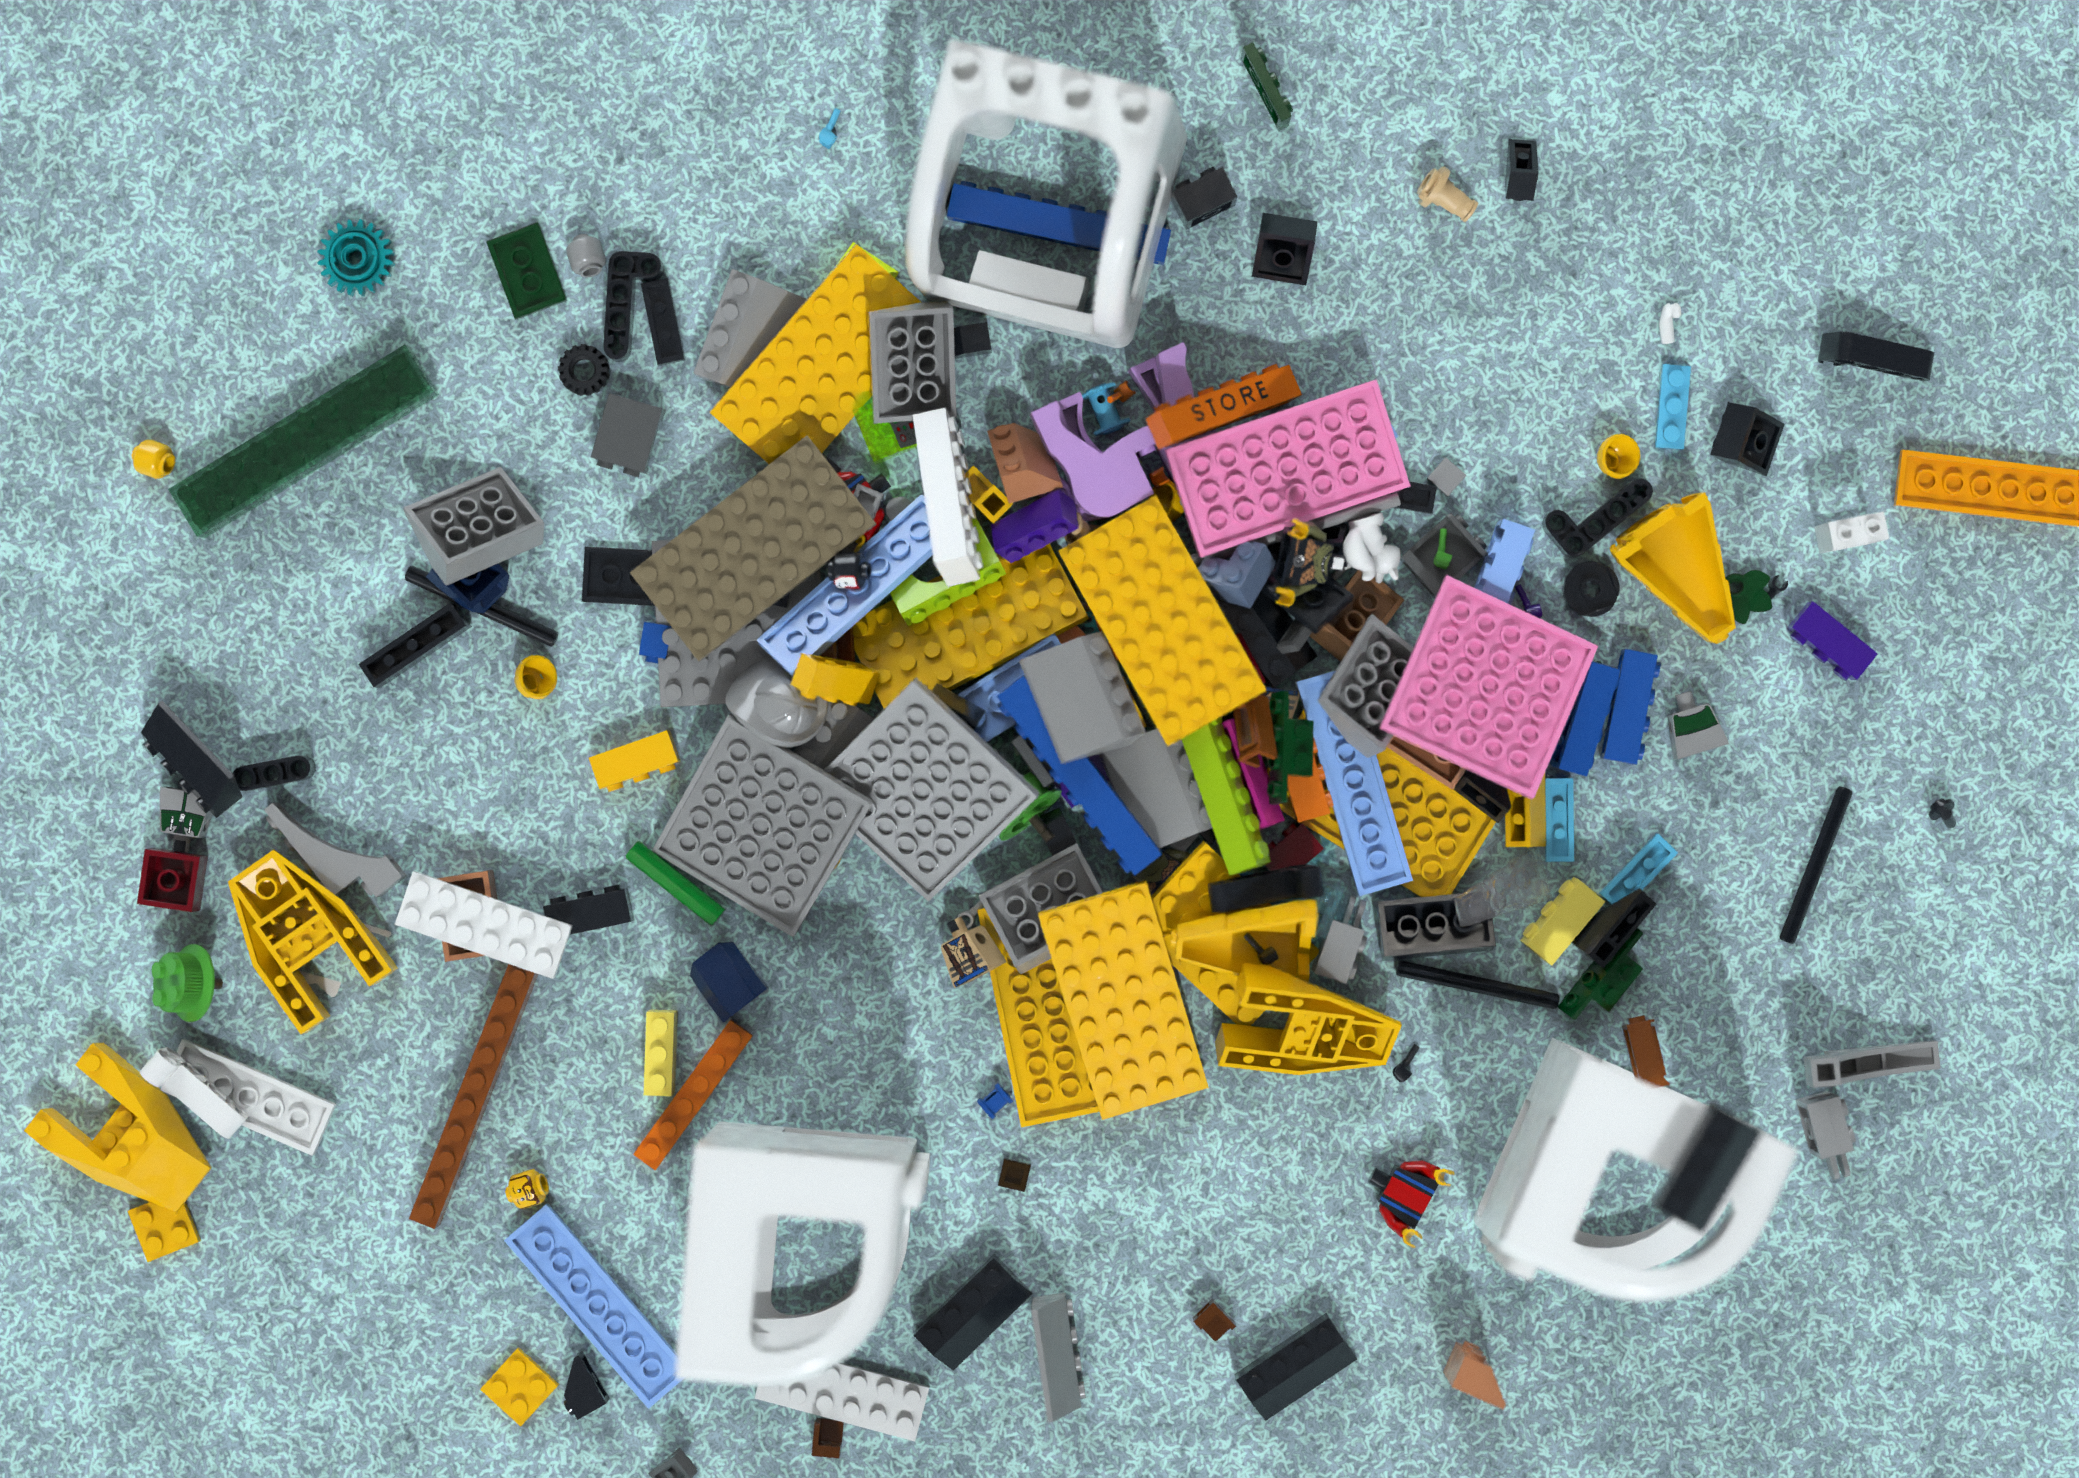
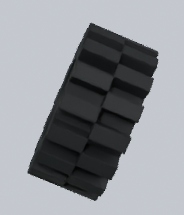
(579, 353)

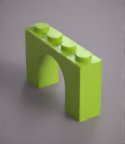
(920, 599)

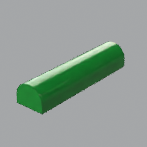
(675, 883)

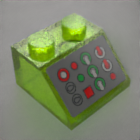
(885, 439)

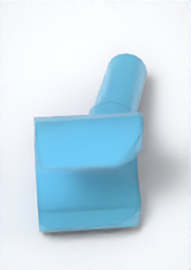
(826, 137)

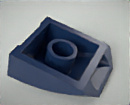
(476, 591)
(726, 979)

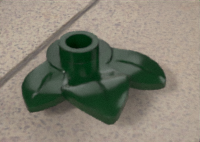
(1751, 595)

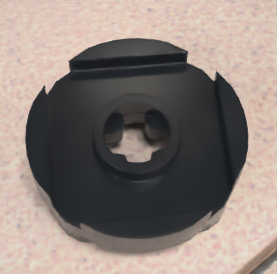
(1576, 582)

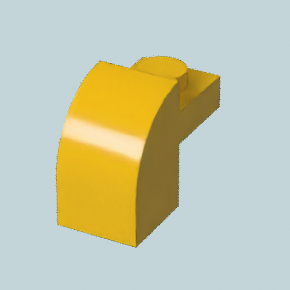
(986, 496)

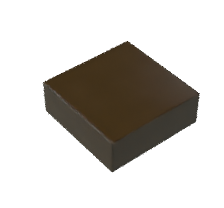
(1014, 1174)

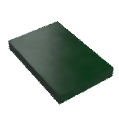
(526, 271)

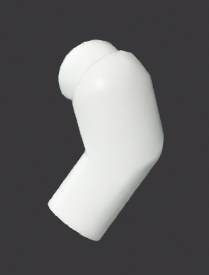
(1666, 322)

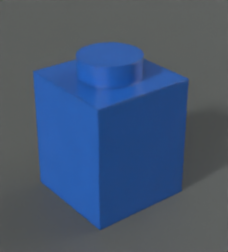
(652, 643)

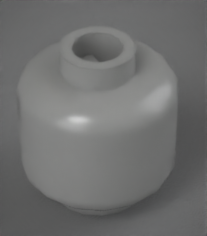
(586, 255)

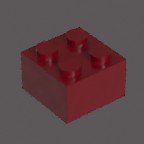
(172, 880)

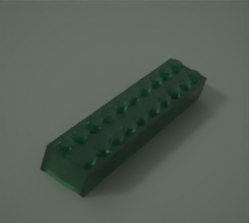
(303, 442)

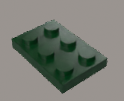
(1266, 85)

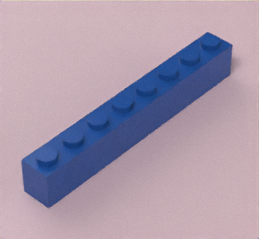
(1039, 219)
(1084, 782)

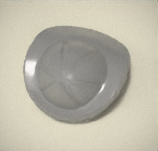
(773, 707)

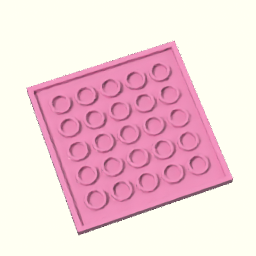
(1488, 687)

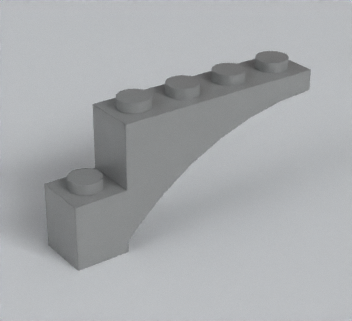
(333, 865)
(1856, 1064)

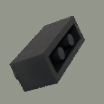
(591, 910)

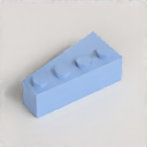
(1504, 560)

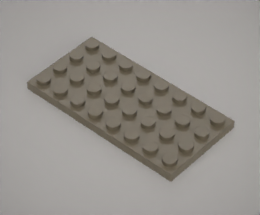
(753, 548)

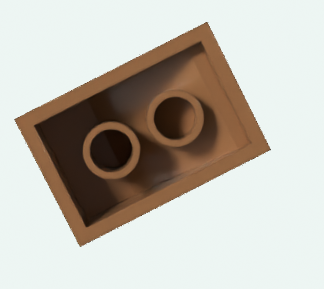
(1367, 600)

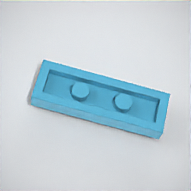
(1672, 407)
(1559, 820)
(1639, 869)

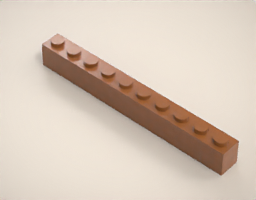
(473, 1096)

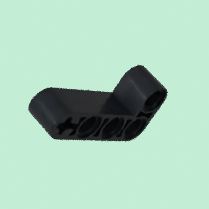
(625, 306)
(1876, 355)
(1602, 515)
(1266, 887)

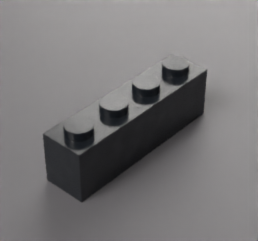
(415, 645)

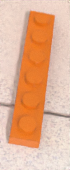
(693, 1095)

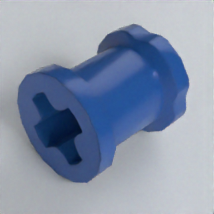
(995, 1101)

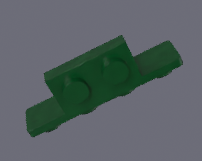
(1293, 748)
(1603, 984)

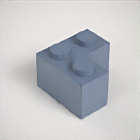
(1240, 577)

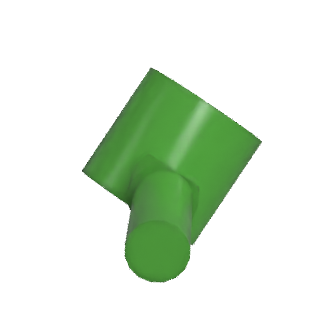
(1441, 558)

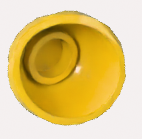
(1618, 456)
(1169, 499)
(528, 678)

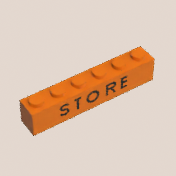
(1223, 406)

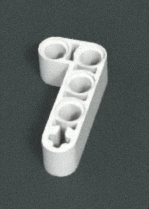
(194, 1090)

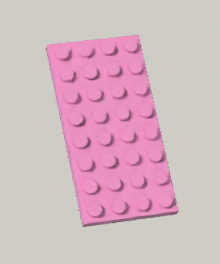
(1287, 468)

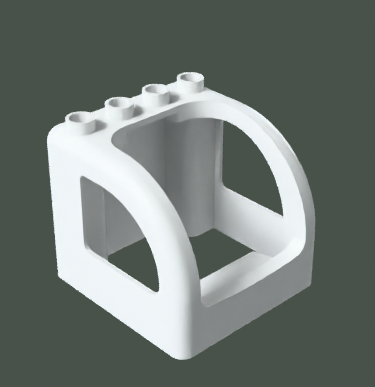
(982, 96)
(1556, 1155)
(738, 1190)

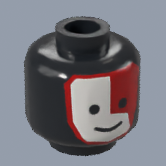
(849, 570)

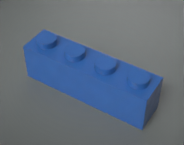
(1629, 707)
(1585, 722)

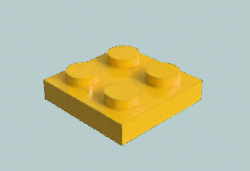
(162, 1229)
(519, 1386)

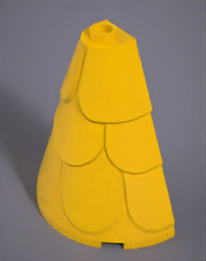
(1681, 564)
(1220, 945)

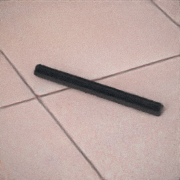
(495, 612)
(1816, 865)
(1477, 984)

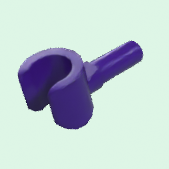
(1535, 609)

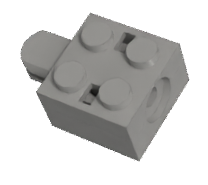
(1341, 945)
(1827, 1130)

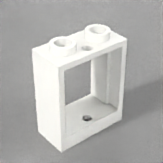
(1851, 532)

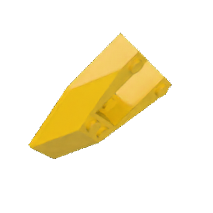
(290, 922)
(1320, 1034)
(142, 1144)

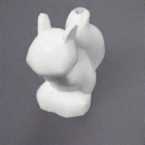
(1366, 549)

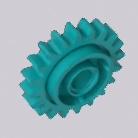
(368, 270)

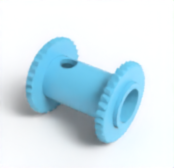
(1105, 412)

